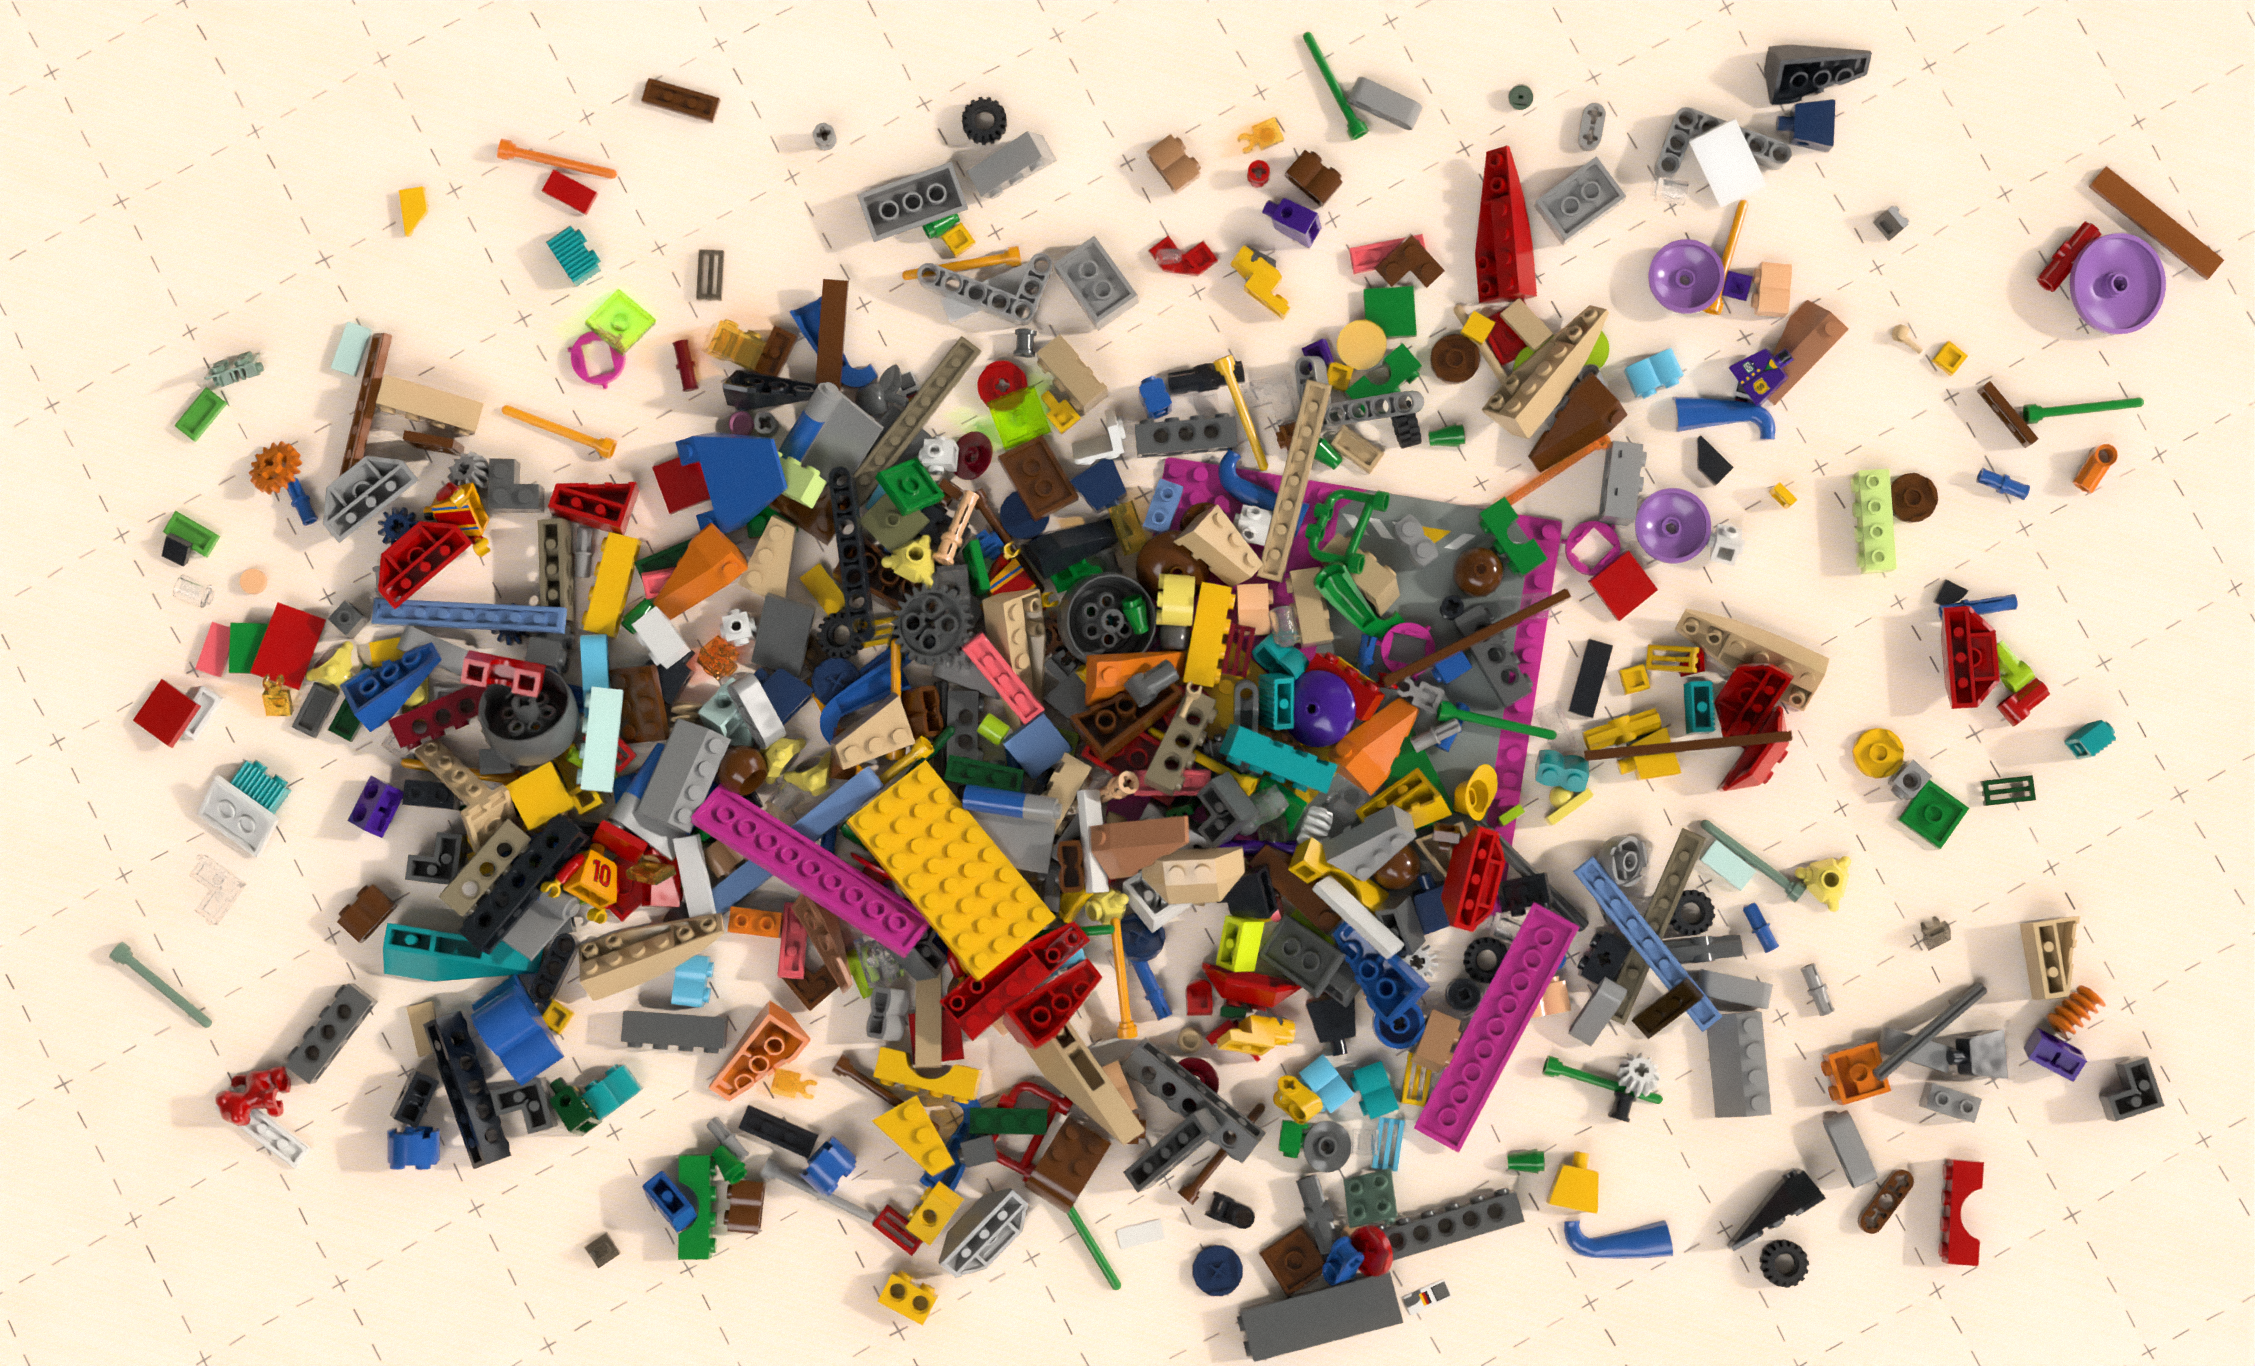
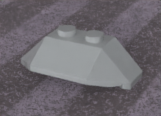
(364, 493)
(983, 1232)

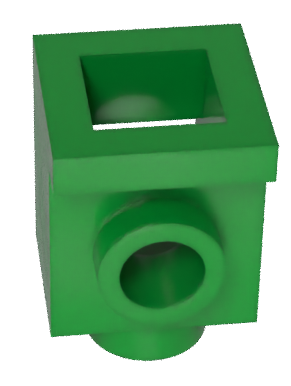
(1291, 1138)

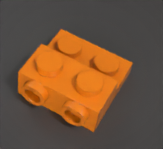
(1852, 1073)

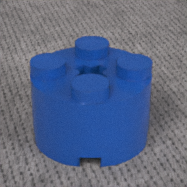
(1401, 1037)
(413, 1147)
(828, 1166)

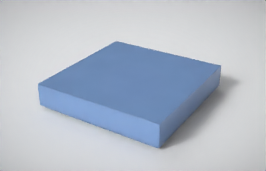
(1037, 745)

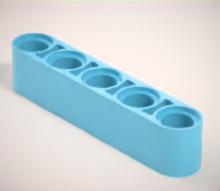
(594, 664)

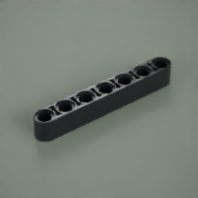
(847, 542)

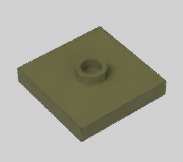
(889, 526)

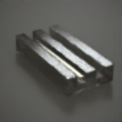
(720, 274)

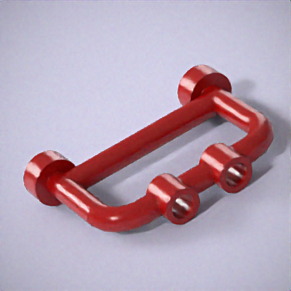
(1057, 1104)

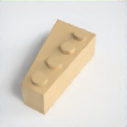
(429, 405)
(1064, 784)

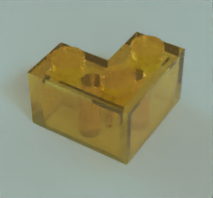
(732, 344)

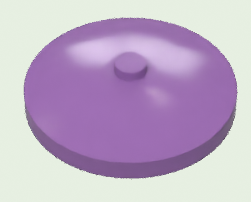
(2117, 284)

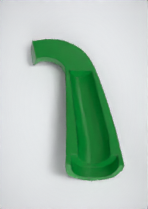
(1341, 591)

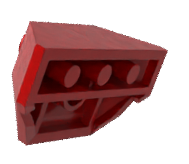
(418, 558)
(1968, 657)
(1749, 698)
(1756, 761)
(1473, 879)
(1249, 987)

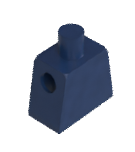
(1810, 125)
(1100, 486)
(784, 692)
(1429, 904)

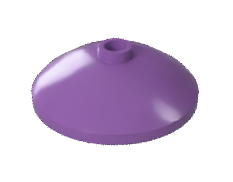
(1689, 260)
(1687, 516)

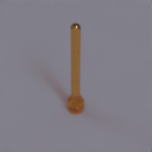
(1601, 443)

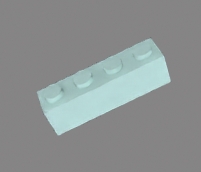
(601, 739)

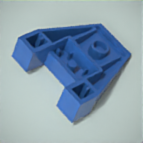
(739, 473)

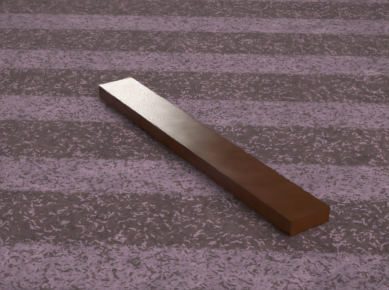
(1476, 638)
(1691, 745)

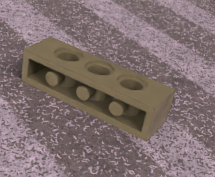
(556, 565)
(1171, 780)
(453, 893)

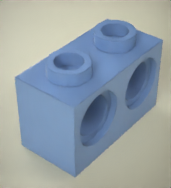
(1163, 507)

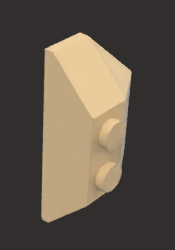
(1195, 874)

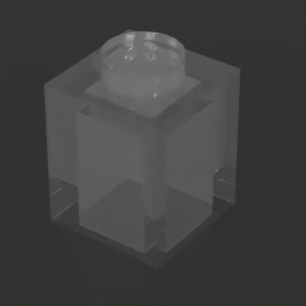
(1269, 803)

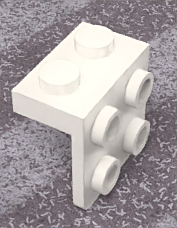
(1104, 446)

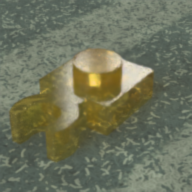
(1264, 135)
(275, 700)
(788, 1083)

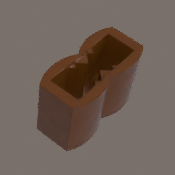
(1314, 178)
(922, 711)
(1071, 874)
(366, 913)
(745, 1206)

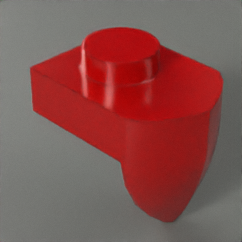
(1199, 998)

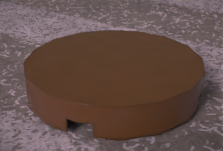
(1454, 359)
(1913, 498)

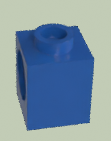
(1451, 668)

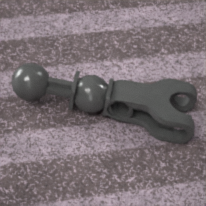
(1246, 716)

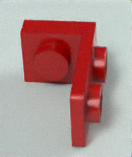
(1221, 1030)

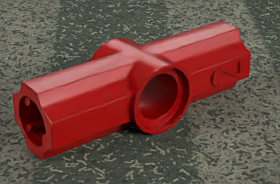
(2065, 256)

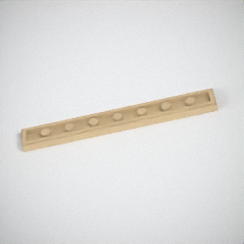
(1294, 480)

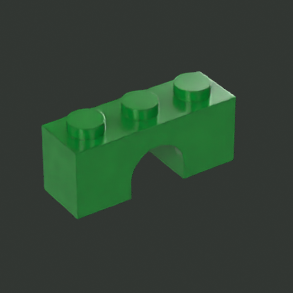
(1401, 367)
(1521, 557)

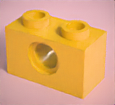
(926, 1224)

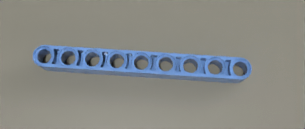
(812, 825)

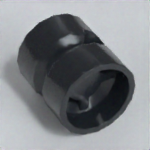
(1462, 994)

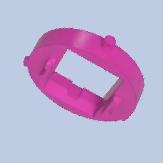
(579, 364)
(1579, 533)
(1409, 629)

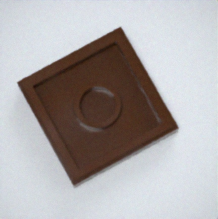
(433, 443)
(1293, 1260)

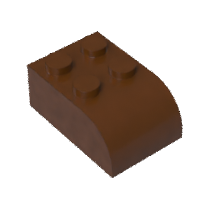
(1067, 1165)

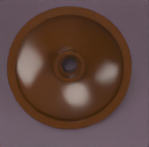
(1163, 556)

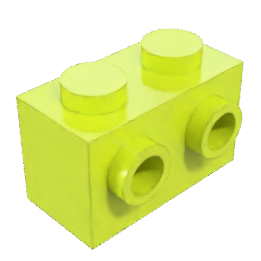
(1239, 943)

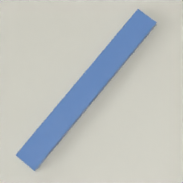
(471, 616)
(1642, 936)

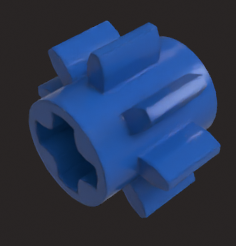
(989, 544)

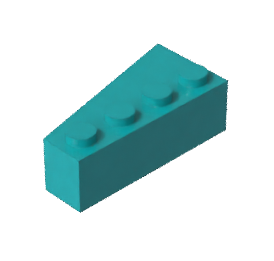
(1278, 759)

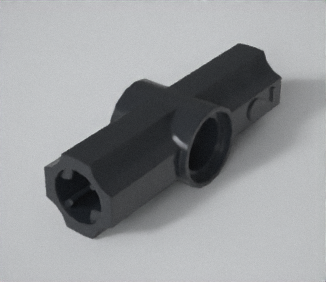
(1201, 378)

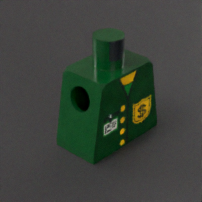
(578, 1115)

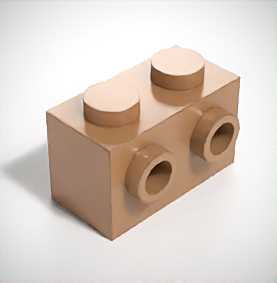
(1435, 1044)

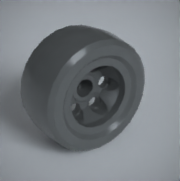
(1074, 621)
(504, 710)

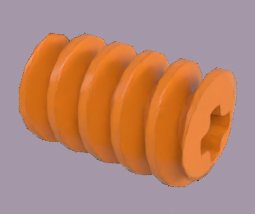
(2073, 1010)

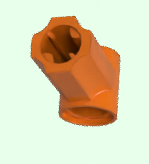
(2094, 469)

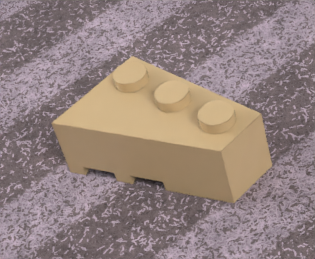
(1071, 375)
(1221, 546)
(771, 559)
(1375, 582)
(1309, 609)
(874, 735)
(2049, 956)

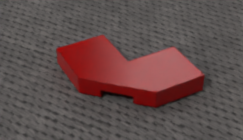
(1193, 262)

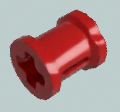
(1265, 171)

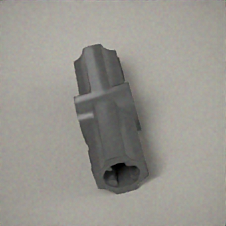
(1706, 948)
(1317, 1212)

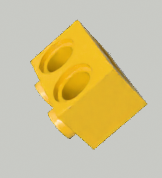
(905, 1303)

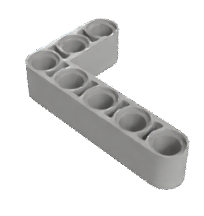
(1699, 119)
(991, 293)
(1351, 408)

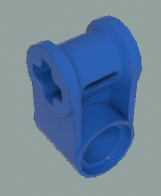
(1342, 1262)

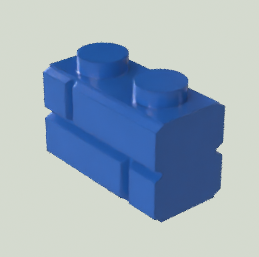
(1154, 398)
(669, 1201)

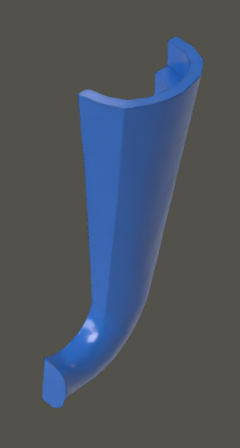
(808, 322)
(1709, 412)
(1247, 492)
(864, 691)
(952, 1175)
(1636, 1243)

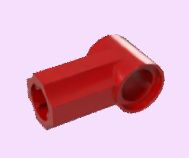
(2018, 706)

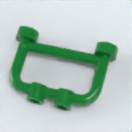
(1324, 512)

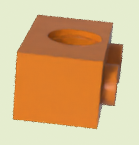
(755, 922)

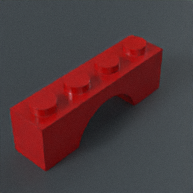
(1961, 1180)

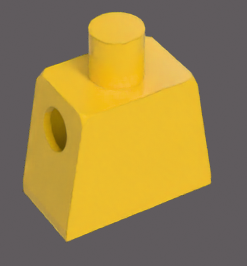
(1651, 766)
(1575, 1185)

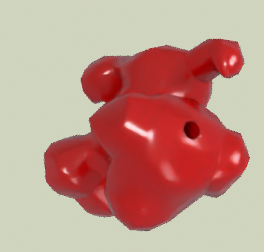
(258, 1094)

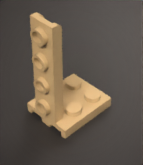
(485, 807)

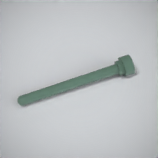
(1792, 888)
(123, 955)

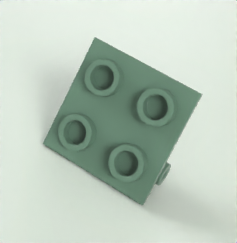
(221, 370)
(1370, 1198)

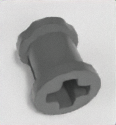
(1025, 343)

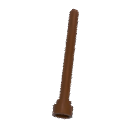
(982, 505)
(845, 1068)
(1191, 1190)

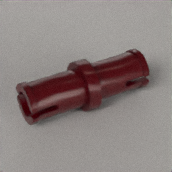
(685, 365)

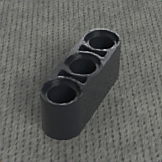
(544, 975)

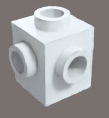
(939, 455)
(1253, 524)
(1726, 544)
(747, 629)

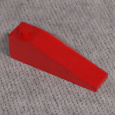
(1049, 1008)

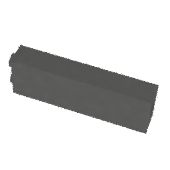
(1319, 1316)

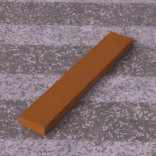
(2156, 223)
(366, 400)

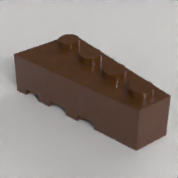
(885, 585)
(1120, 720)

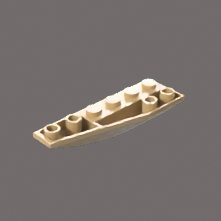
(1546, 376)
(1018, 633)
(1741, 643)
(643, 953)
(1080, 1078)

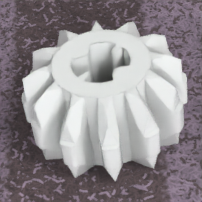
(1315, 824)
(1426, 961)
(1629, 1073)

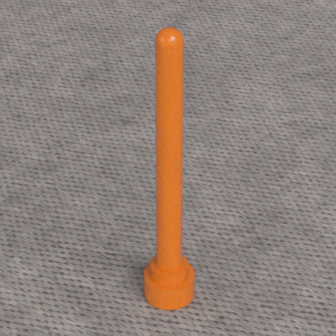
(508, 150)

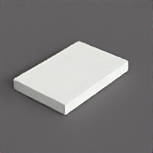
(1727, 162)
(237, 816)

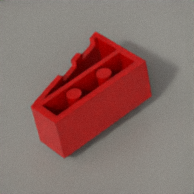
(595, 505)

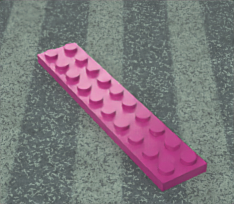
(811, 870)
(1496, 1027)

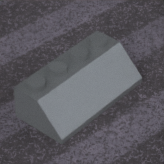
(912, 202)
(683, 775)
(1739, 1066)

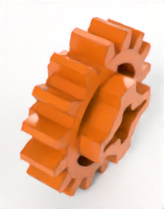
(275, 467)

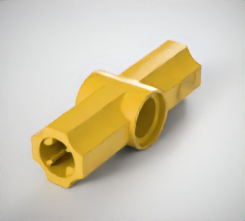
(1622, 730)

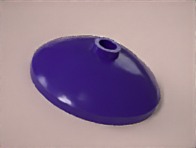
(1333, 712)

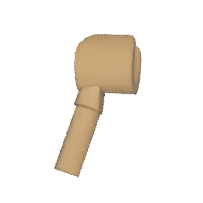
(1900, 334)
(1190, 696)

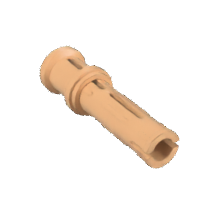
(952, 538)
(1118, 787)

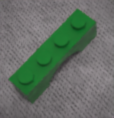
(698, 1173)

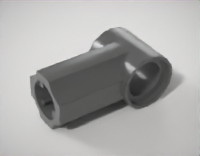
(1146, 686)
(1049, 888)

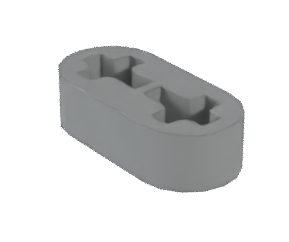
(1597, 127)

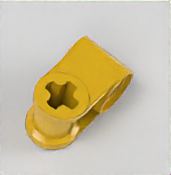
(1296, 1102)

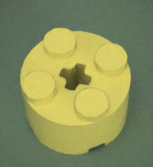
(1175, 600)

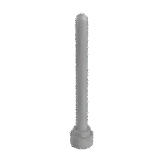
(773, 1171)

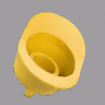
(1477, 793)

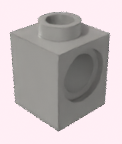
(1919, 776)

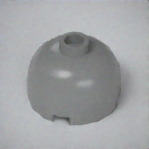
(1623, 859)

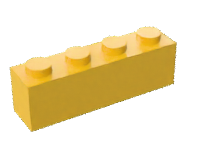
(612, 585)
(1207, 635)

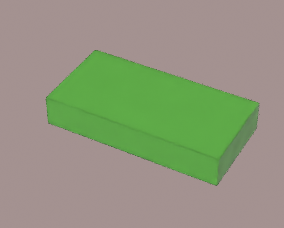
(200, 414)
(201, 537)

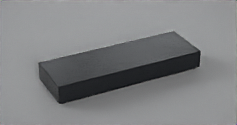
(1590, 678)
(778, 1131)

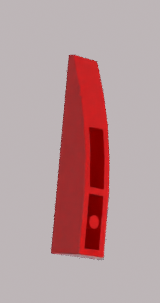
(1503, 235)
(983, 1003)

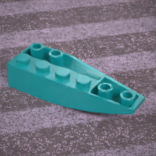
(448, 956)

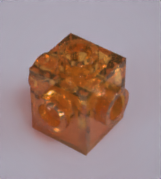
(718, 658)

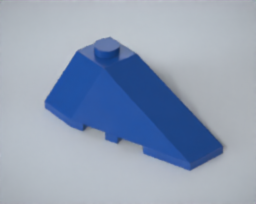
(382, 692)
(1388, 983)

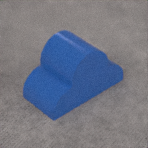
(515, 1030)

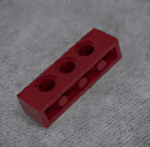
(403, 724)

